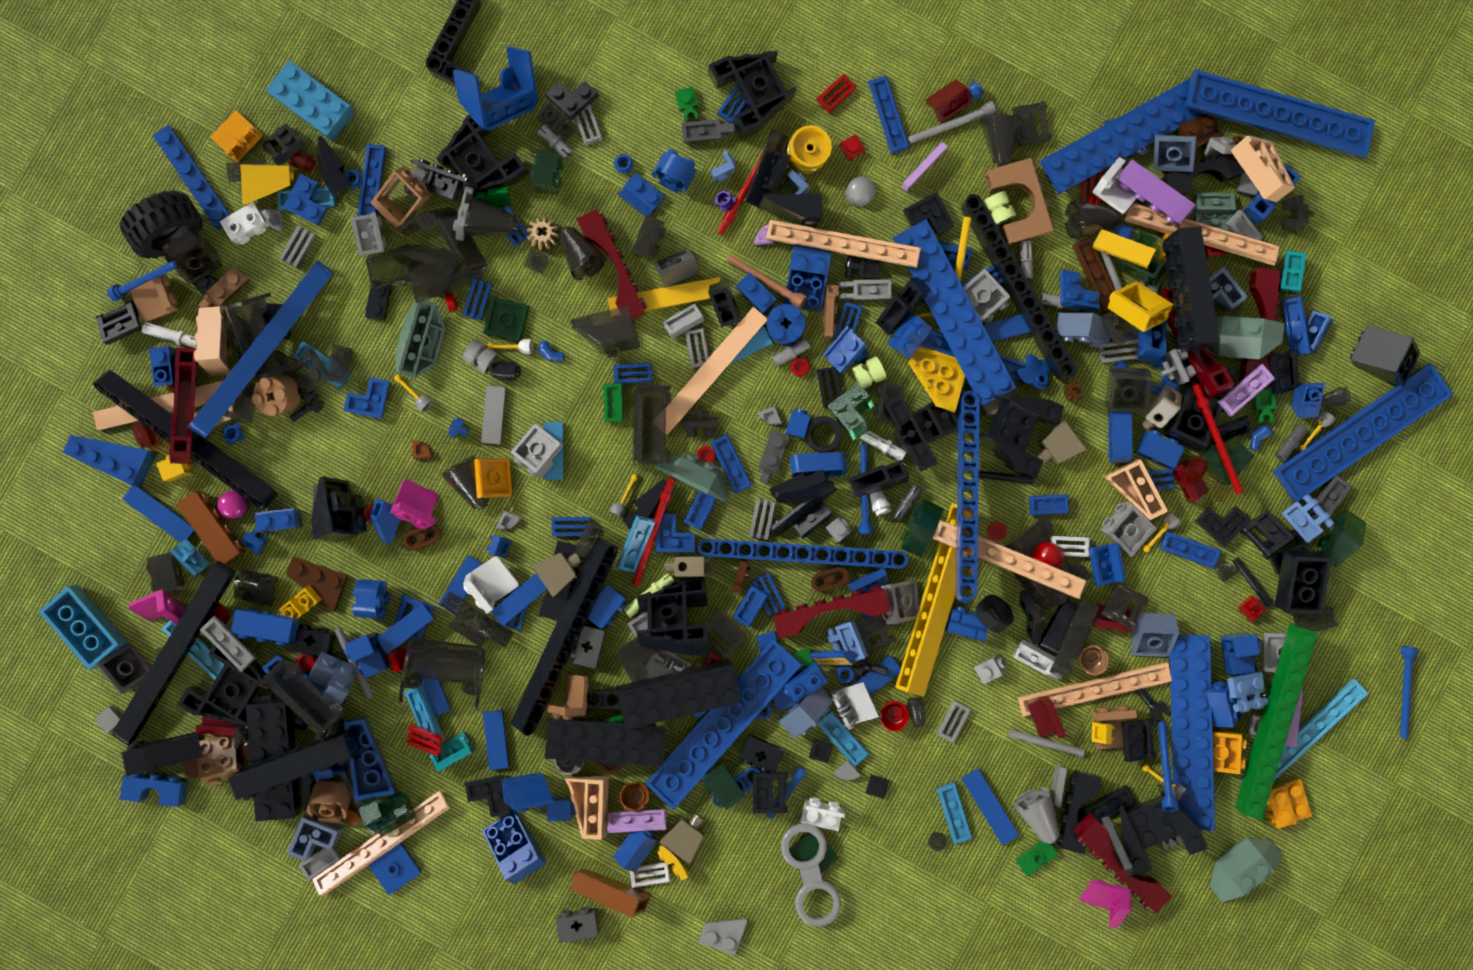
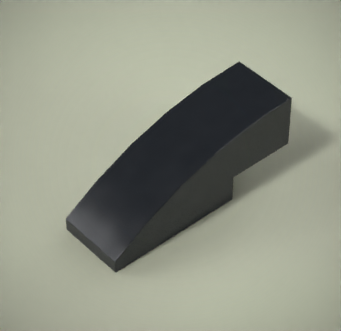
(331, 169)
(902, 305)
(879, 479)
(802, 488)
(646, 503)

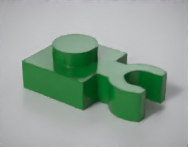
(687, 101)
(495, 196)
(1264, 402)

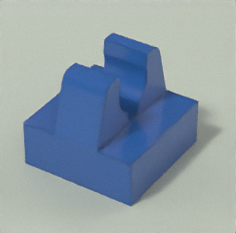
(456, 427)
(253, 543)
(499, 546)

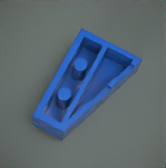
(264, 626)

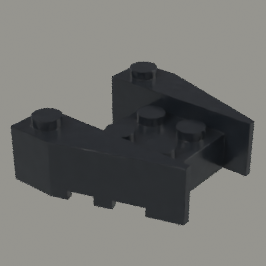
(757, 85)
(474, 158)
(1014, 428)
(668, 618)
(227, 694)
(164, 752)
(1149, 825)

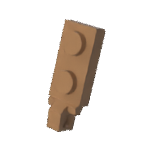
(224, 288)
(829, 311)

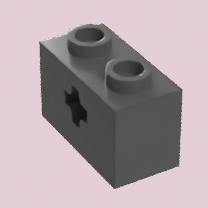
(591, 657)
(569, 931)

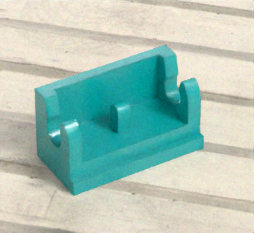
(1293, 272)
(452, 751)

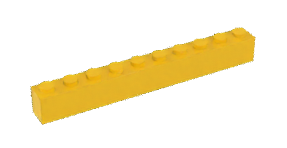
(931, 617)

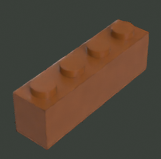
(211, 528)

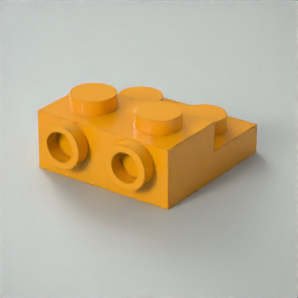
(1228, 752)
(1287, 803)

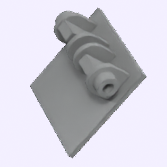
(665, 663)
(854, 704)

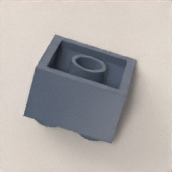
(1174, 153)
(1154, 635)

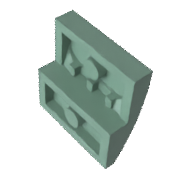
(1214, 209)

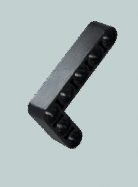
(453, 42)

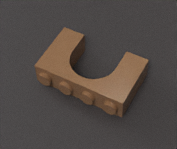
(1022, 176)

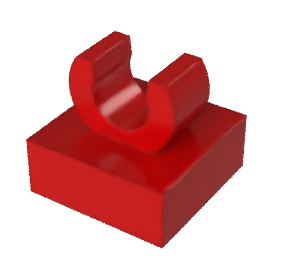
(1251, 608)
(397, 660)

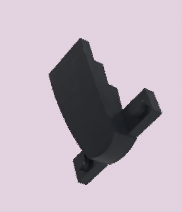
(922, 427)

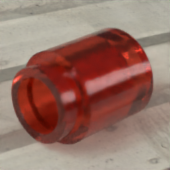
(302, 161)
(144, 436)
(1195, 470)

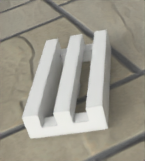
(1079, 539)
(652, 873)

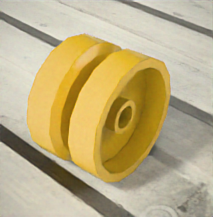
(809, 138)

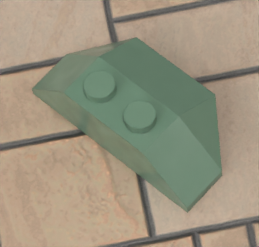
(1247, 337)
(420, 339)
(697, 474)
(1244, 867)

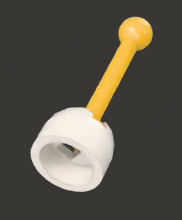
(525, 346)

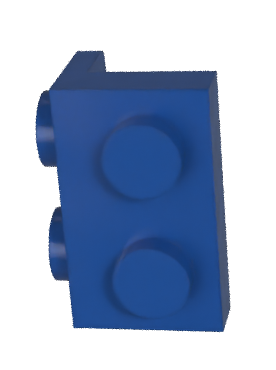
(1107, 564)

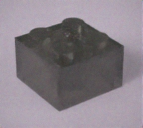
(193, 255)
(1128, 389)

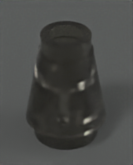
(1338, 396)
(916, 710)

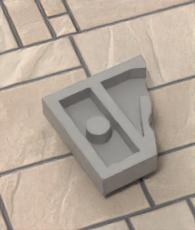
(723, 934)

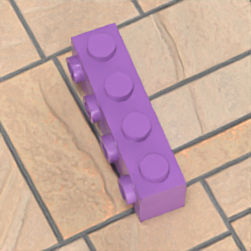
(1156, 192)

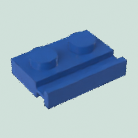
(641, 195)
(845, 349)

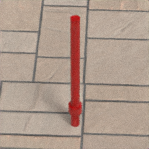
(729, 216)
(1204, 403)
(665, 497)

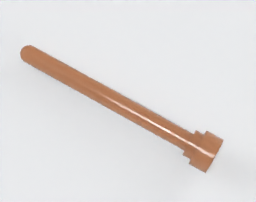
(796, 299)

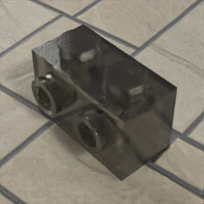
(648, 238)

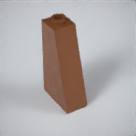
(610, 892)

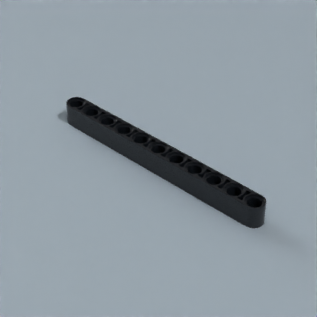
(1017, 297)
(203, 451)
(564, 636)
(173, 653)

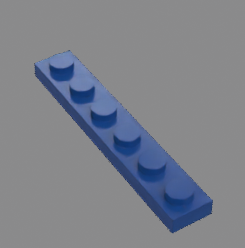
(192, 175)

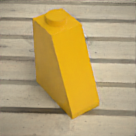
(263, 180)

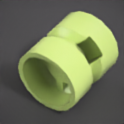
(999, 208)
(868, 373)

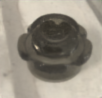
(937, 836)

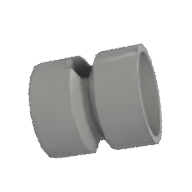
(481, 357)

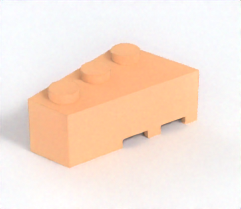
(1263, 167)
(212, 342)
(1137, 487)
(590, 803)

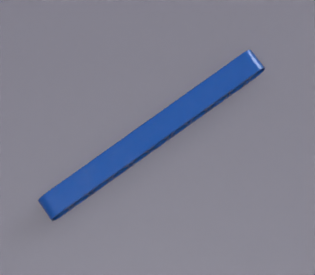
(260, 349)
(964, 504)
(812, 553)

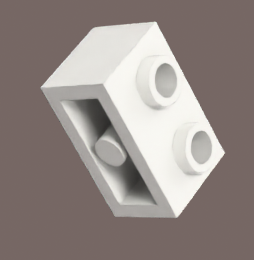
(244, 224)

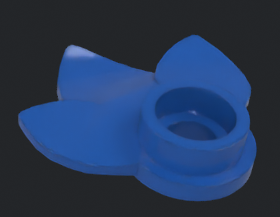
(1034, 370)

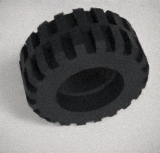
(159, 221)

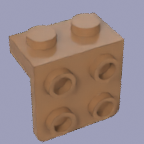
(155, 299)
(574, 698)
(1113, 716)
(217, 759)

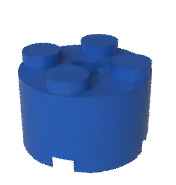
(674, 171)
(785, 313)
(370, 599)

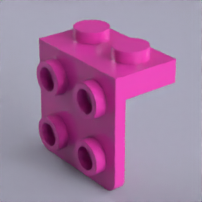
(415, 504)
(158, 605)
(1110, 897)

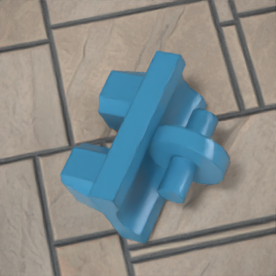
(190, 557)

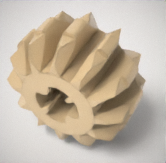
(542, 240)

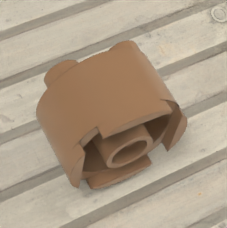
(276, 395)
(329, 801)

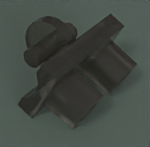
(1298, 214)
(700, 419)

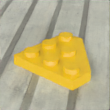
(939, 376)

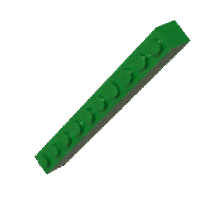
(1276, 721)

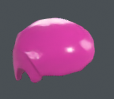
(232, 505)

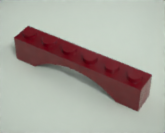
(594, 230)
(1264, 288)
(1208, 370)
(184, 406)
(872, 603)
(1094, 835)

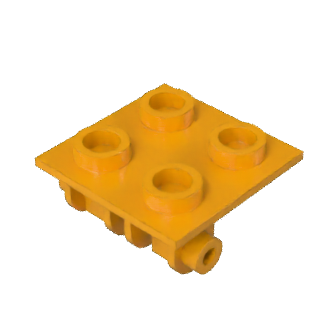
(236, 136)

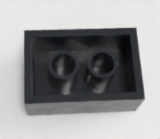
(1303, 582)

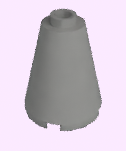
(1039, 813)

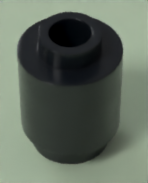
(506, 370)

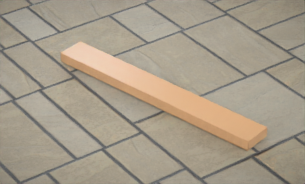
(1212, 236)
(843, 243)
(713, 367)
(117, 417)
(1015, 562)
(1101, 687)
(379, 845)

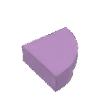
(760, 238)

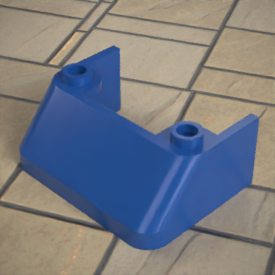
(506, 102)

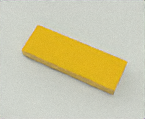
(1124, 248)

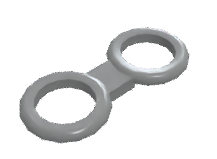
(810, 874)

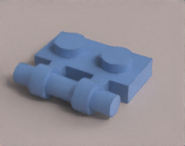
(1303, 522)
(849, 638)
(1246, 685)

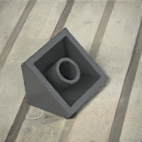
(676, 267)
(124, 669)

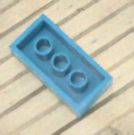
(310, 101)
(82, 626)

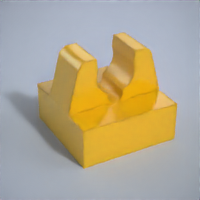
(1102, 732)

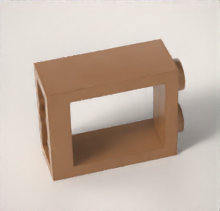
(388, 208)

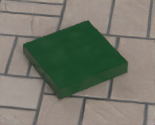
(506, 319)
(808, 847)

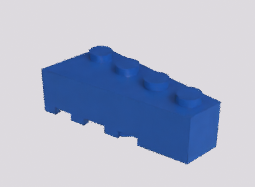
(114, 459)

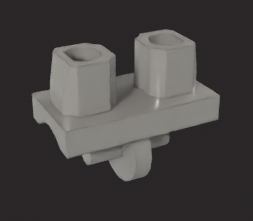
(1175, 369)

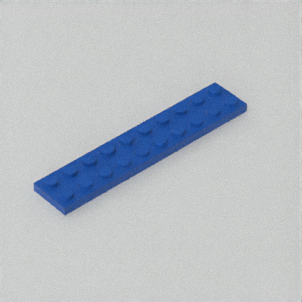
(1279, 114)
(1118, 138)
(957, 316)
(1362, 433)
(723, 725)
(1193, 727)

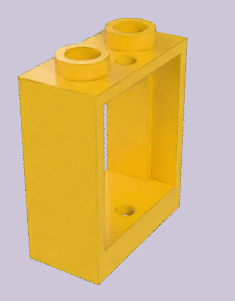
(1143, 319)

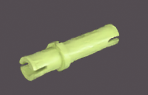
(632, 608)

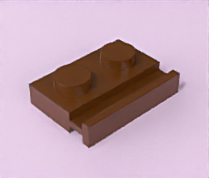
(1202, 128)

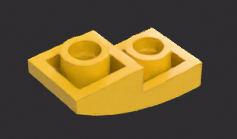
(301, 603)
(669, 857)

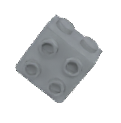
(368, 234)

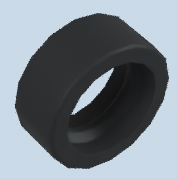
(827, 420)
(987, 617)

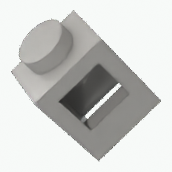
(838, 529)

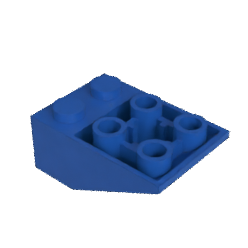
(808, 275)
(526, 792)
(513, 847)

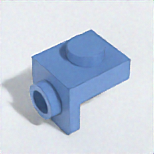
(722, 172)
(797, 180)

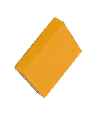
(493, 477)

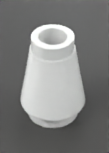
(879, 503)

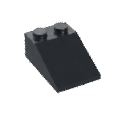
(794, 208)
(1189, 423)
(325, 523)

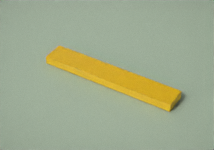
(673, 295)

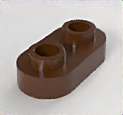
(422, 536)
(829, 579)

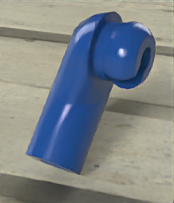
(548, 353)
(1258, 435)

